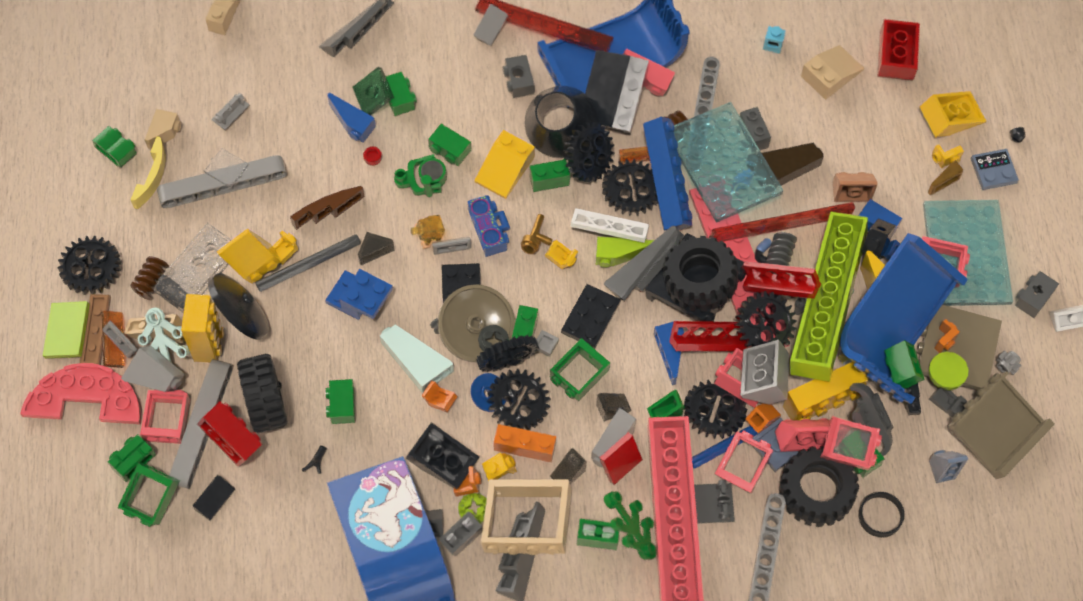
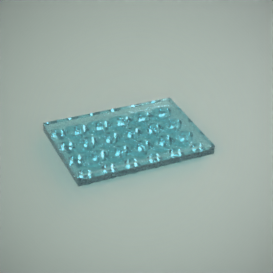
(725, 162)
(980, 228)

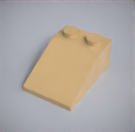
(831, 71)

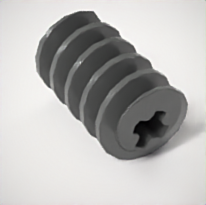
(781, 249)

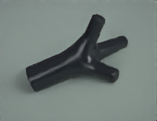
(316, 460)

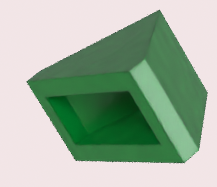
(668, 406)

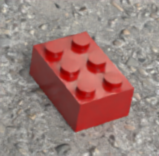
(898, 49)
(229, 433)

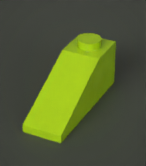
(616, 251)

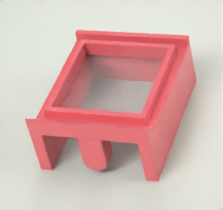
(851, 443)

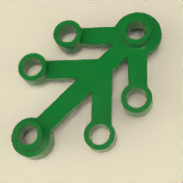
(645, 548)

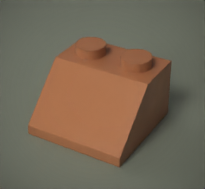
(853, 187)

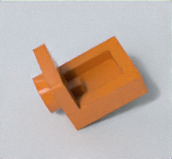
(947, 341)
(438, 397)
(469, 484)

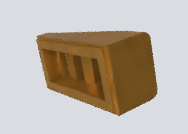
(946, 178)

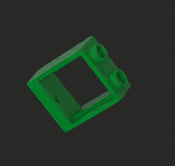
(591, 356)
(133, 486)

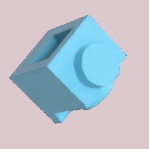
(776, 35)

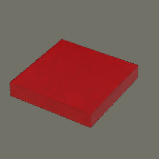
(621, 458)

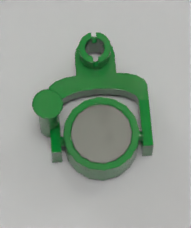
(431, 175)

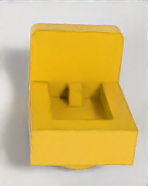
(946, 158)
(285, 246)
(561, 255)
(499, 466)

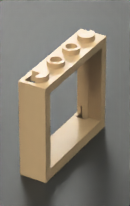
(527, 488)

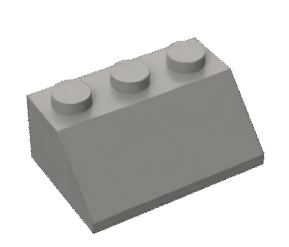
(765, 373)

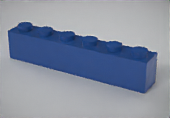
(667, 173)

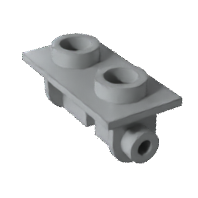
(230, 111)

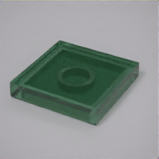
(373, 91)

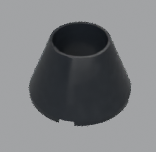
(553, 141)

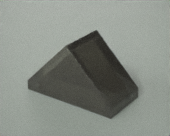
(374, 247)
(610, 403)
(570, 467)

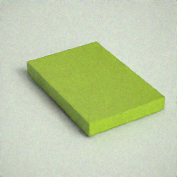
(66, 330)

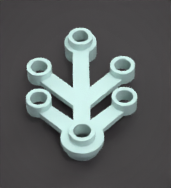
(162, 341)

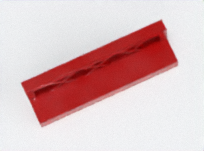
(781, 282)
(705, 341)

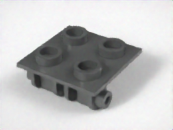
(714, 502)

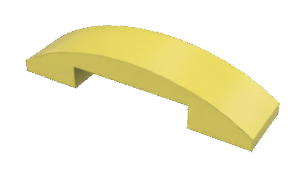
(144, 192)

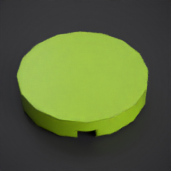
(948, 370)

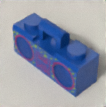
(484, 218)

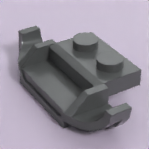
(872, 413)

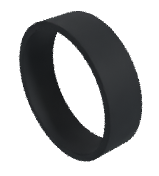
(893, 499)

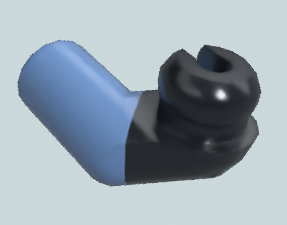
(760, 249)

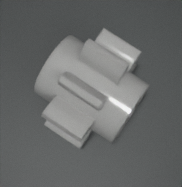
(1008, 362)

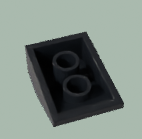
(442, 456)

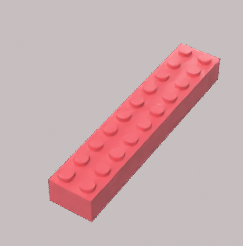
(674, 509)

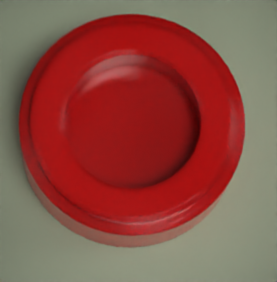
(372, 156)

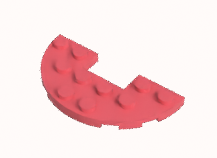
(83, 384)

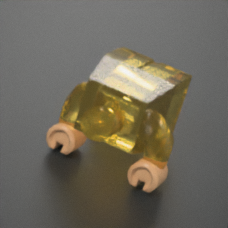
(428, 229)

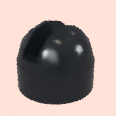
(1018, 134)

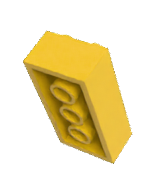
(202, 328)
(819, 396)

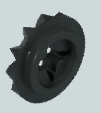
(487, 333)

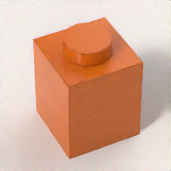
(762, 417)

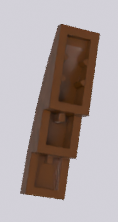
(331, 204)

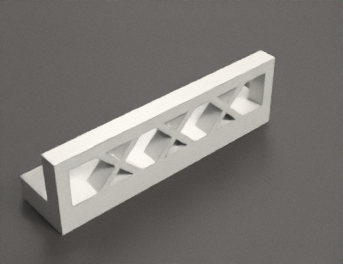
(609, 225)

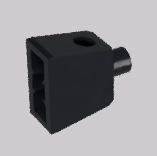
(878, 240)

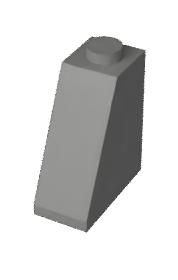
(153, 371)
(618, 427)

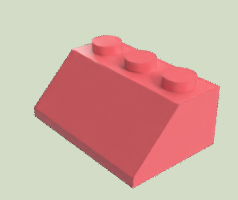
(802, 434)

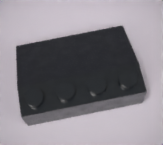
(616, 89)

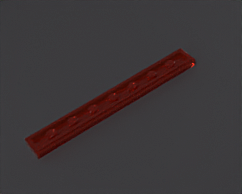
(549, 25)
(779, 223)

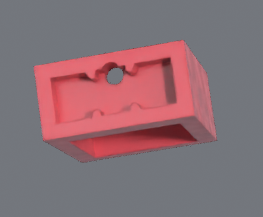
(951, 249)
(728, 382)
(159, 434)
(747, 438)

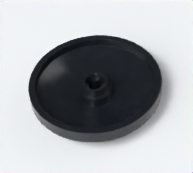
(238, 306)

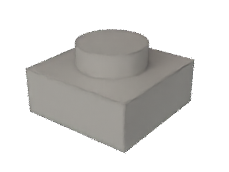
(546, 343)

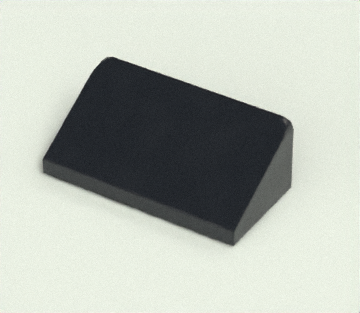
(213, 497)

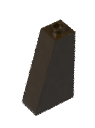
(793, 161)

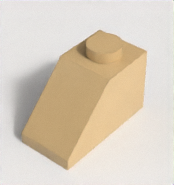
(163, 125)

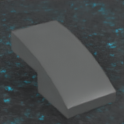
(948, 401)

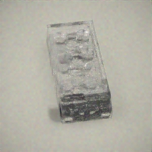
(184, 276)

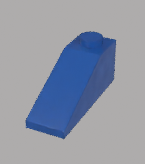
(355, 121)
(669, 355)

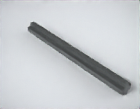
(307, 262)

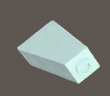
(415, 357)

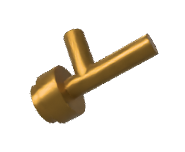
(531, 243)

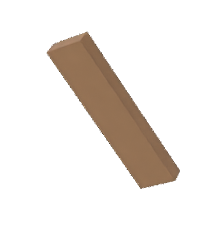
(93, 340)

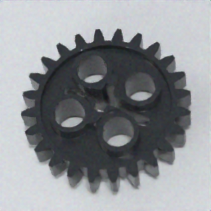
(589, 151)
(614, 189)
(73, 263)
(779, 313)
(507, 353)
(697, 403)
(534, 408)

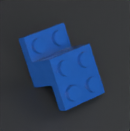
(359, 294)

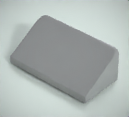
(490, 25)
(451, 245)
(119, 339)

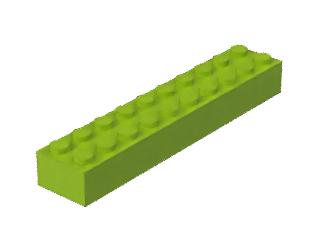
(826, 314)

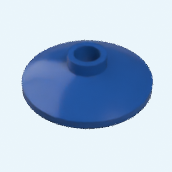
(479, 385)

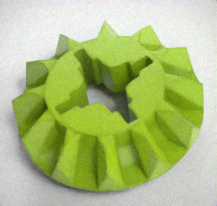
(466, 502)

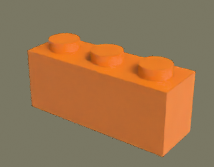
(524, 443)

